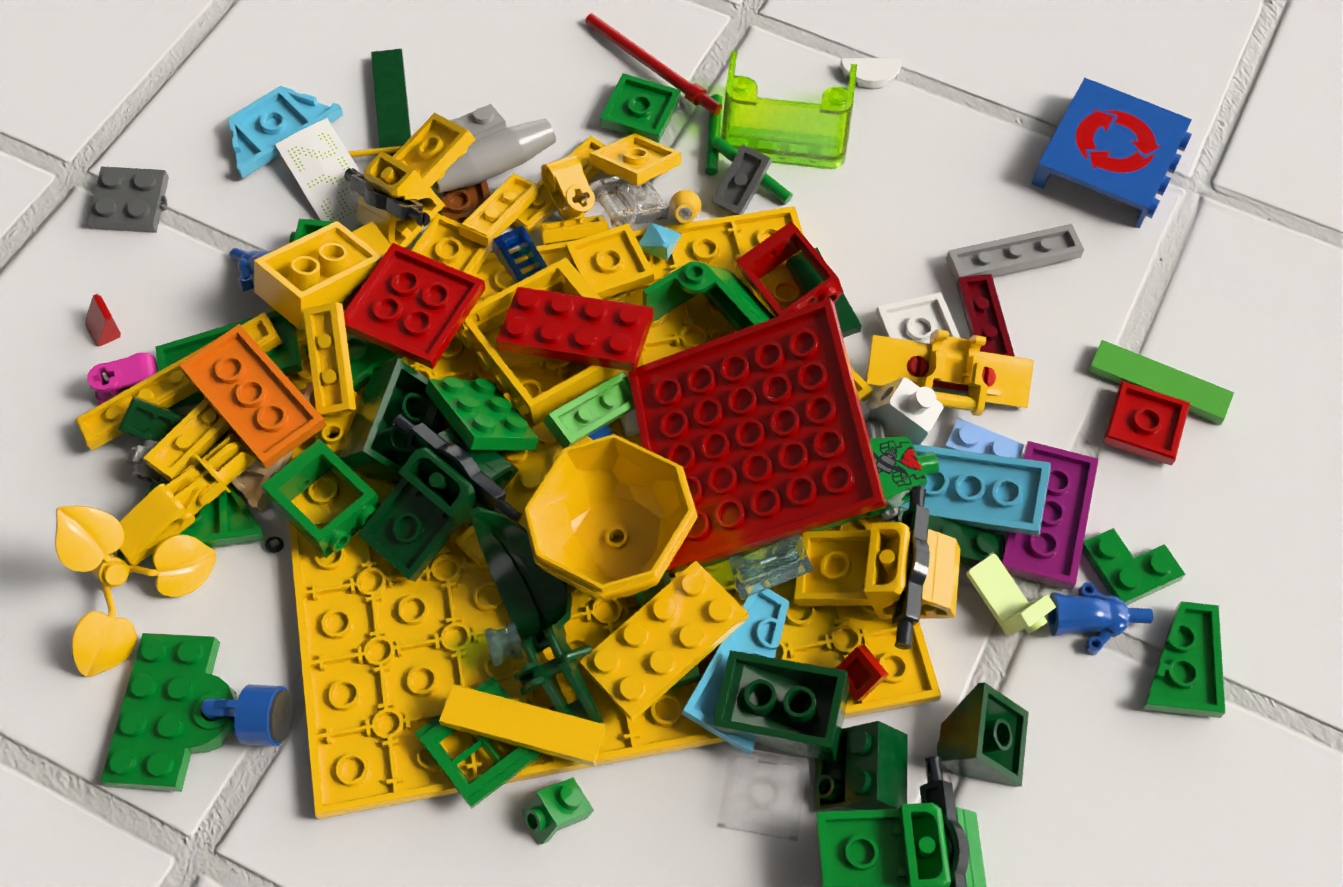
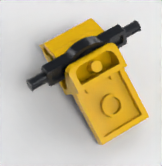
(397, 187)
(893, 567)

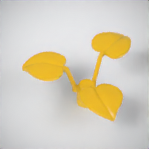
(87, 543)

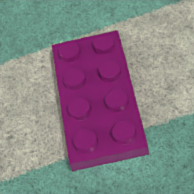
(1057, 551)

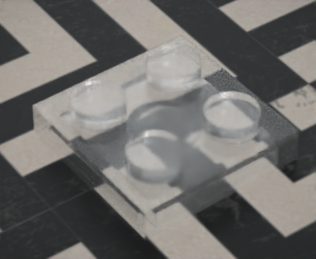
(763, 793)

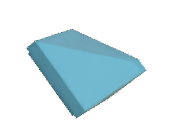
(659, 241)

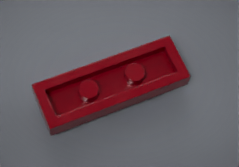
(984, 313)

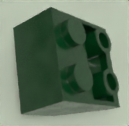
(866, 771)

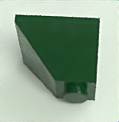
(985, 737)

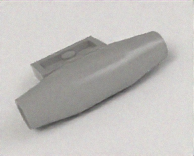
(495, 148)

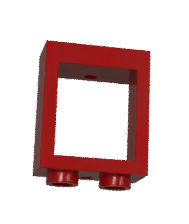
(774, 252)

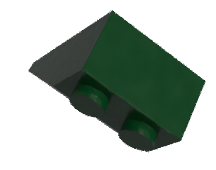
(783, 704)

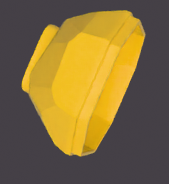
(602, 493)

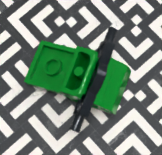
(904, 846)

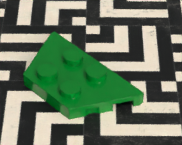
(221, 521)

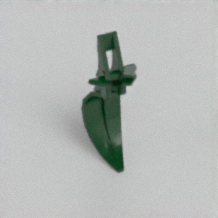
(538, 607)

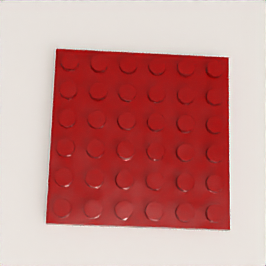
(761, 432)

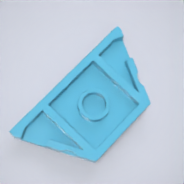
(272, 120)

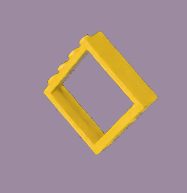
(491, 313)

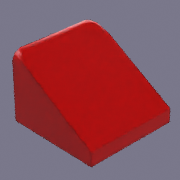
(100, 322)

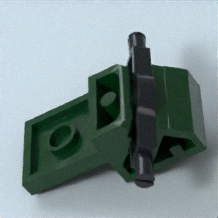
(435, 496)

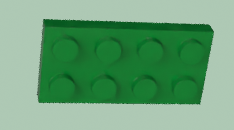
(285, 355)

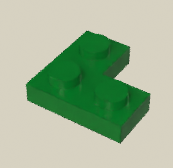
(1130, 576)

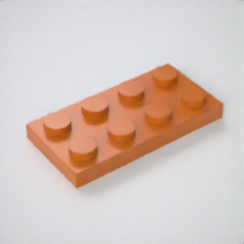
(252, 396)

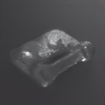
(641, 201)

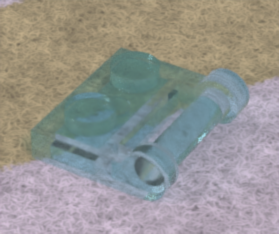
(770, 566)

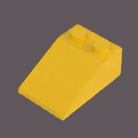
(313, 271)

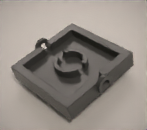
(128, 199)

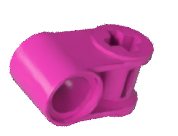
(121, 375)

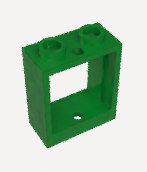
(301, 474)

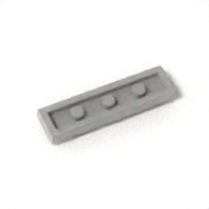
(1016, 253)

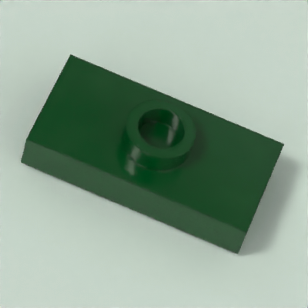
(148, 420)

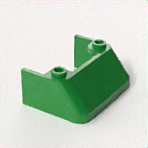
(719, 287)

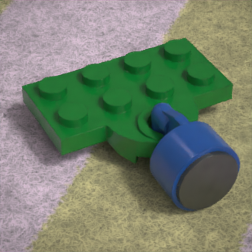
(183, 709)

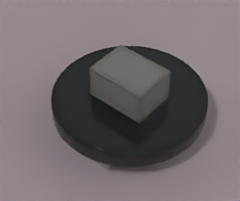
(274, 544)

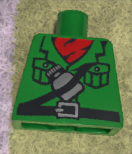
(900, 470)

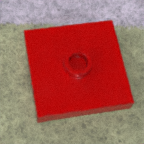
(1146, 423)

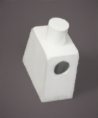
(904, 409)

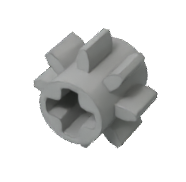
(141, 469)

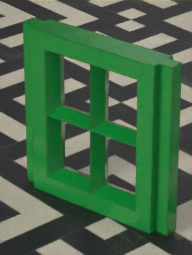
(493, 777)

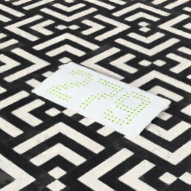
(319, 166)

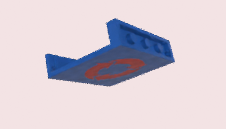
(1116, 146)

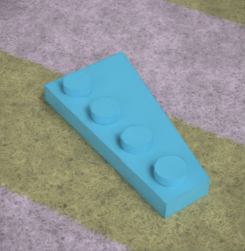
(755, 636)

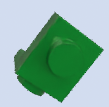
(556, 809)

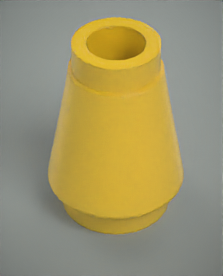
(687, 199)

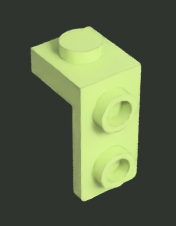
(1006, 599)

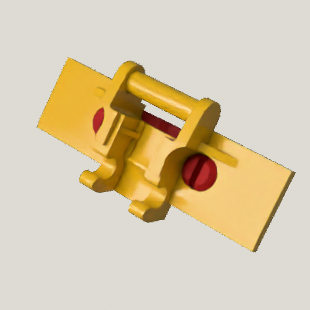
(955, 366)

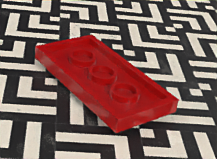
(575, 328)

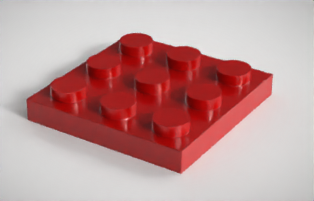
(412, 305)

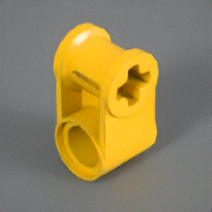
(568, 187)

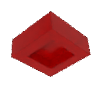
(863, 672)

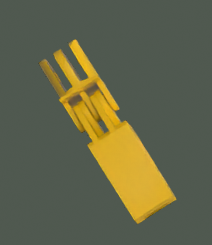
(172, 506)

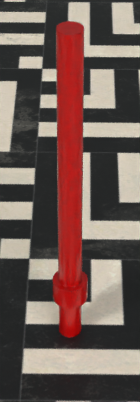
(693, 92)

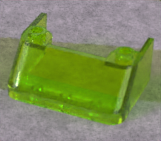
(788, 129)

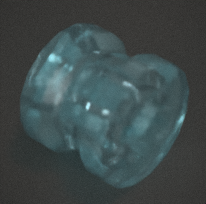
(504, 643)

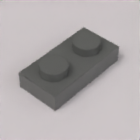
(741, 180)

